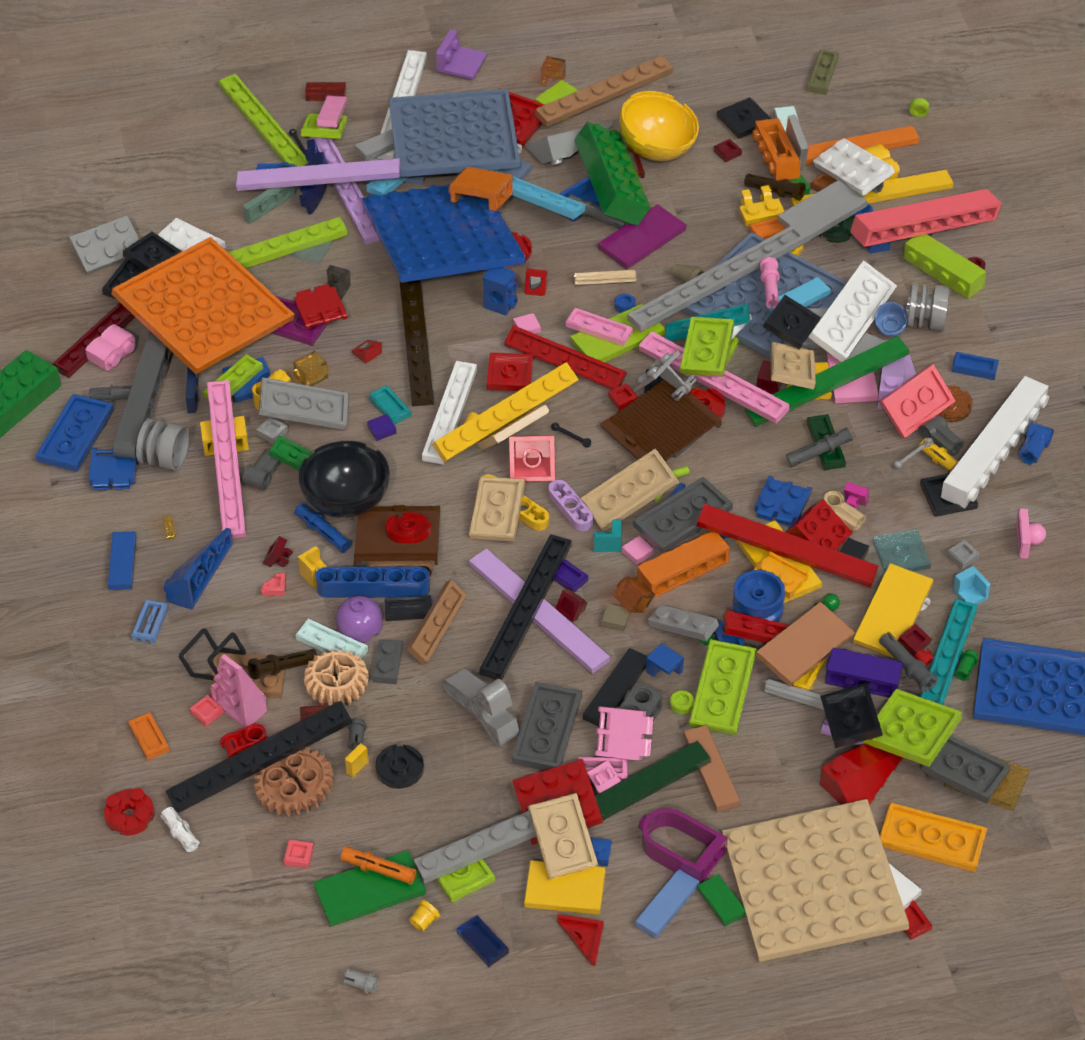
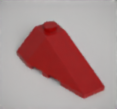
(858, 774)

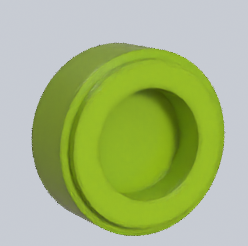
(919, 107)
(681, 702)

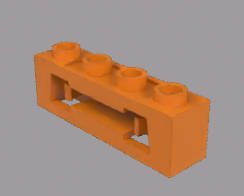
(788, 163)

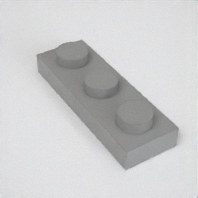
(683, 622)

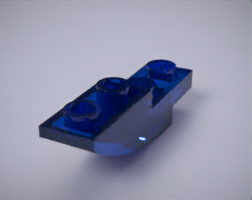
(313, 194)

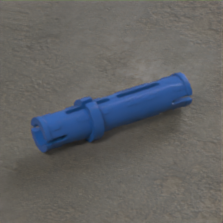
(316, 522)

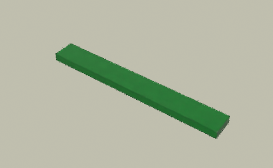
(839, 375)

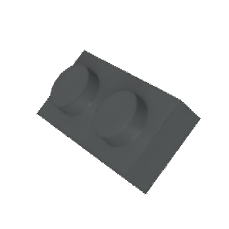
(387, 661)

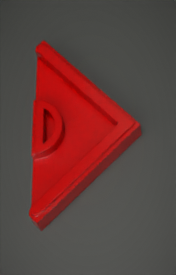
(584, 933)

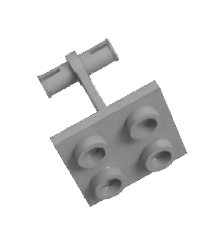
(662, 368)

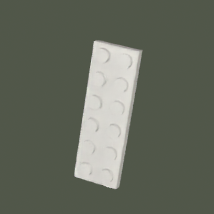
(852, 311)

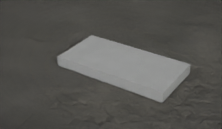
(823, 209)
(303, 403)

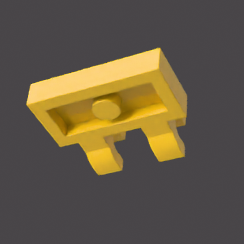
(760, 211)

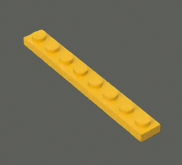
(504, 412)

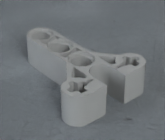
(486, 703)

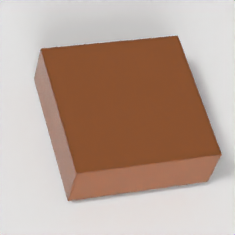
(821, 182)

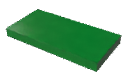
(365, 892)

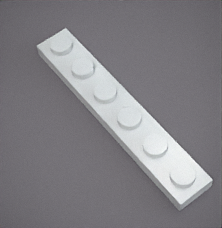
(450, 407)

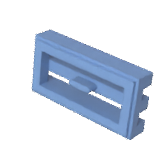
(137, 634)

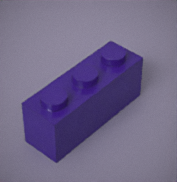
(853, 669)

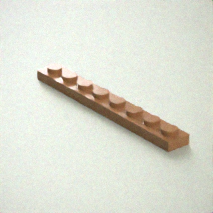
(603, 91)

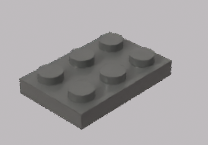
(968, 770)

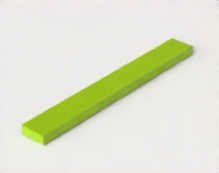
(262, 121)

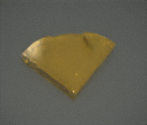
(168, 526)

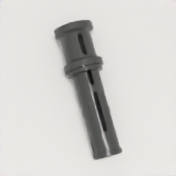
(914, 668)

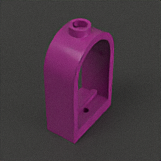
(674, 818)

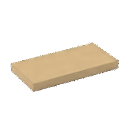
(630, 489)

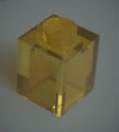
(310, 369)

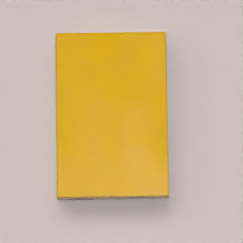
(569, 893)

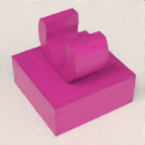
(856, 495)

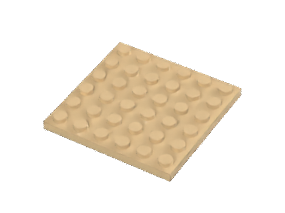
(814, 880)

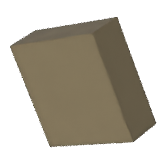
(615, 617)

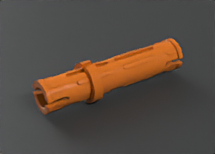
(351, 856)

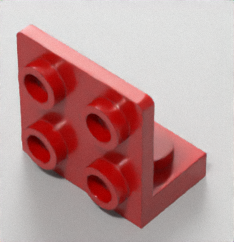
(821, 526)

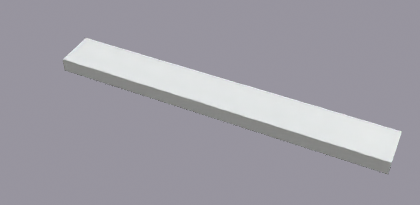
(406, 86)

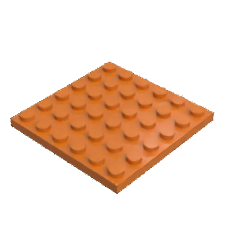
(203, 305)

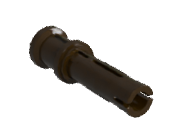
(783, 187)
(274, 664)

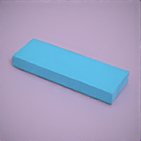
(807, 293)

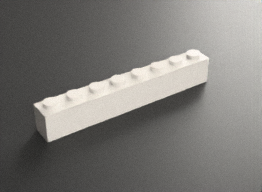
(995, 442)

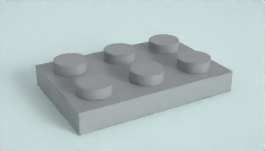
(103, 244)

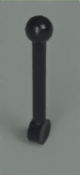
(292, 132)
(585, 442)

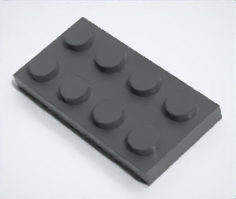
(678, 515)
(547, 726)

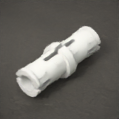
(179, 829)

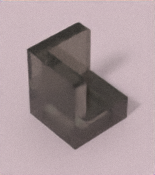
(338, 278)

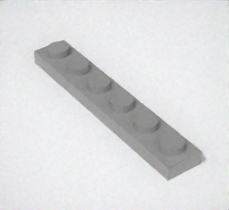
(475, 847)

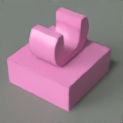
(603, 776)

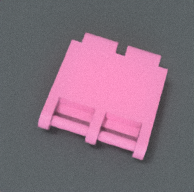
(624, 733)

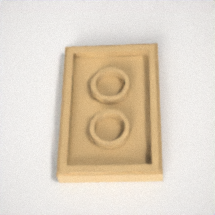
(792, 365)
(513, 427)
(497, 509)
(562, 836)

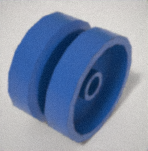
(759, 595)

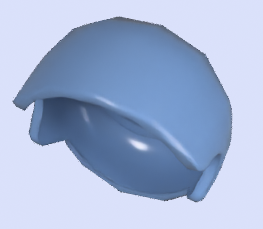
(890, 319)

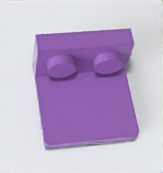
(456, 59)

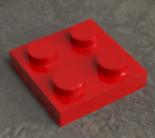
(509, 371)

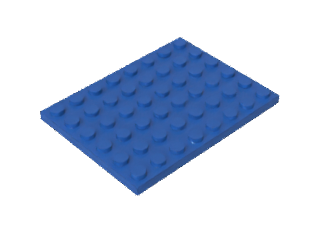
(439, 238)

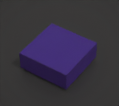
(381, 427)

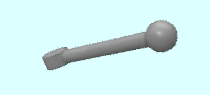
(927, 443)

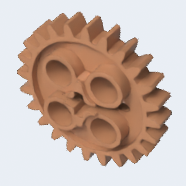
(283, 793)

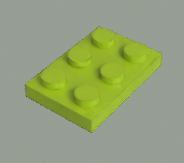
(707, 346)

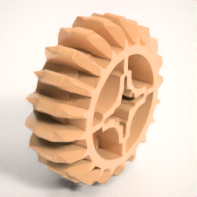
(350, 673)

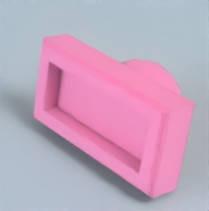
(1028, 533)

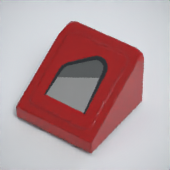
(535, 282)
(368, 350)

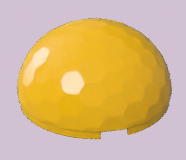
(657, 126)

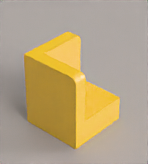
(309, 564)

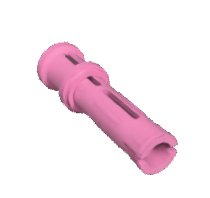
(770, 277)

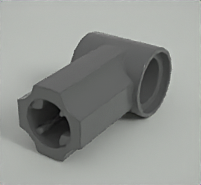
(938, 431)
(261, 472)

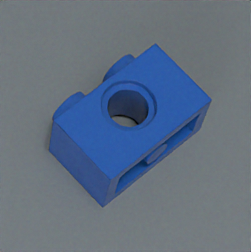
(499, 290)

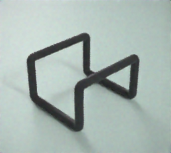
(242, 651)

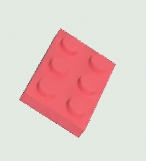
(917, 401)

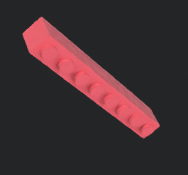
(925, 217)

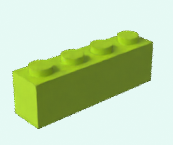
(944, 265)

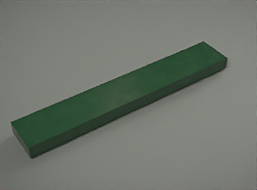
(652, 779)

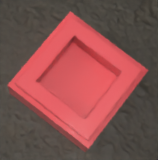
(206, 710)
(298, 853)

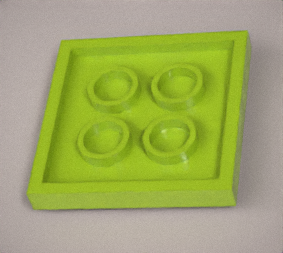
(914, 727)

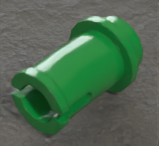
(968, 661)

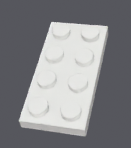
(853, 166)

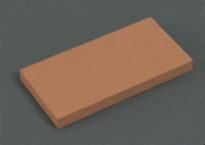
(804, 644)

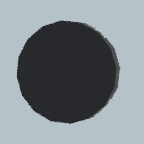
(399, 766)

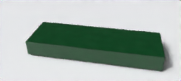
(821, 426)

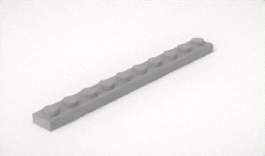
(715, 278)

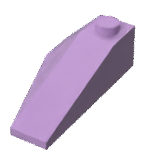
(895, 375)

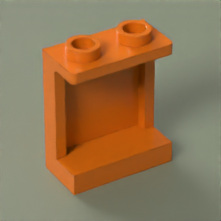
(483, 184)

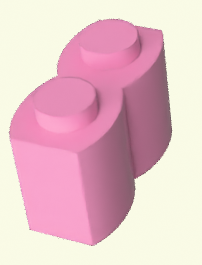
(110, 347)

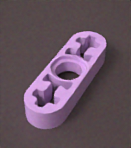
(571, 514)

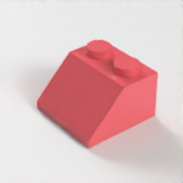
(532, 457)

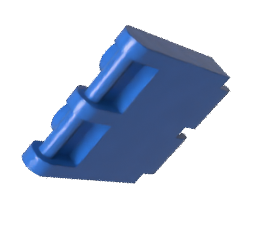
(111, 470)
(782, 501)

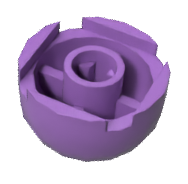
(359, 618)

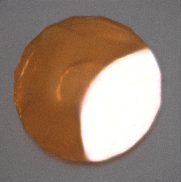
(960, 408)

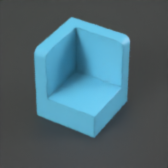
(971, 586)

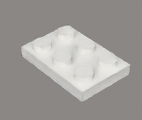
(185, 235)

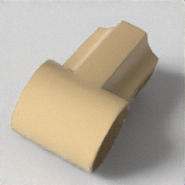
(850, 516)

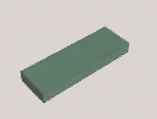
(266, 202)

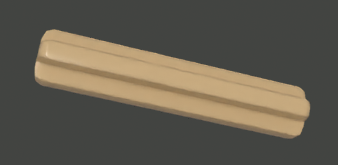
(604, 277)

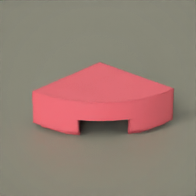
(275, 585)

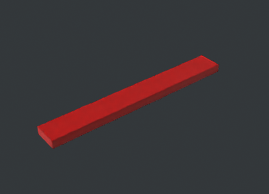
(787, 545)

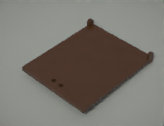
(660, 422)
(374, 545)

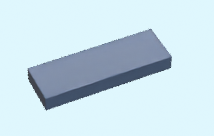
(667, 903)

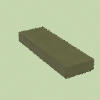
(823, 72)

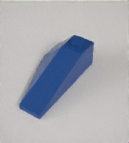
(194, 575)

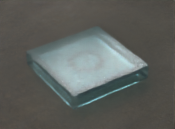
(902, 550)

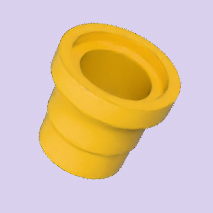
(424, 915)

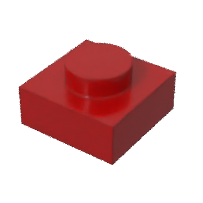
(622, 396)

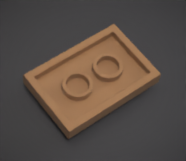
(270, 685)

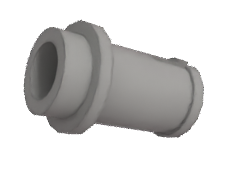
(360, 980)

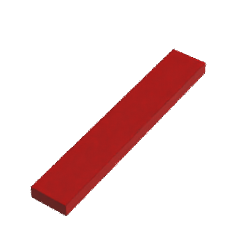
(557, 355)

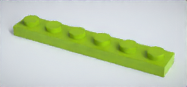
(290, 242)

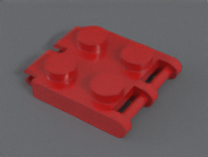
(319, 306)

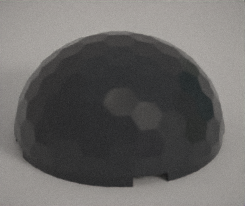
(344, 478)

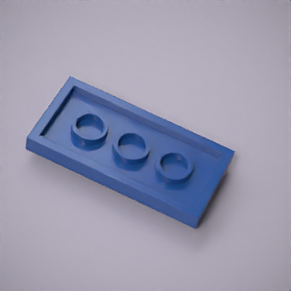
(74, 432)

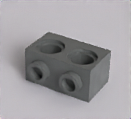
(643, 699)

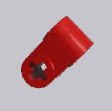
(243, 739)

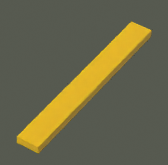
(905, 187)

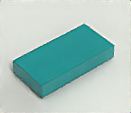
(388, 403)

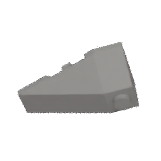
(557, 146)

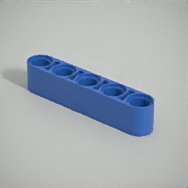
(372, 582)

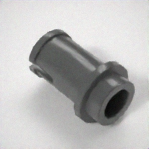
(356, 732)

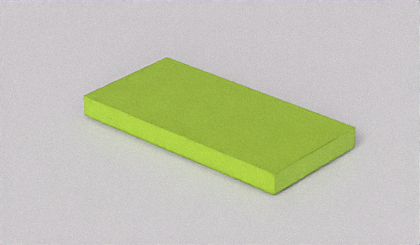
(606, 350)
(723, 687)

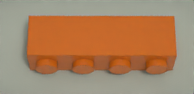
(684, 563)

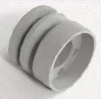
(928, 306)
(162, 444)

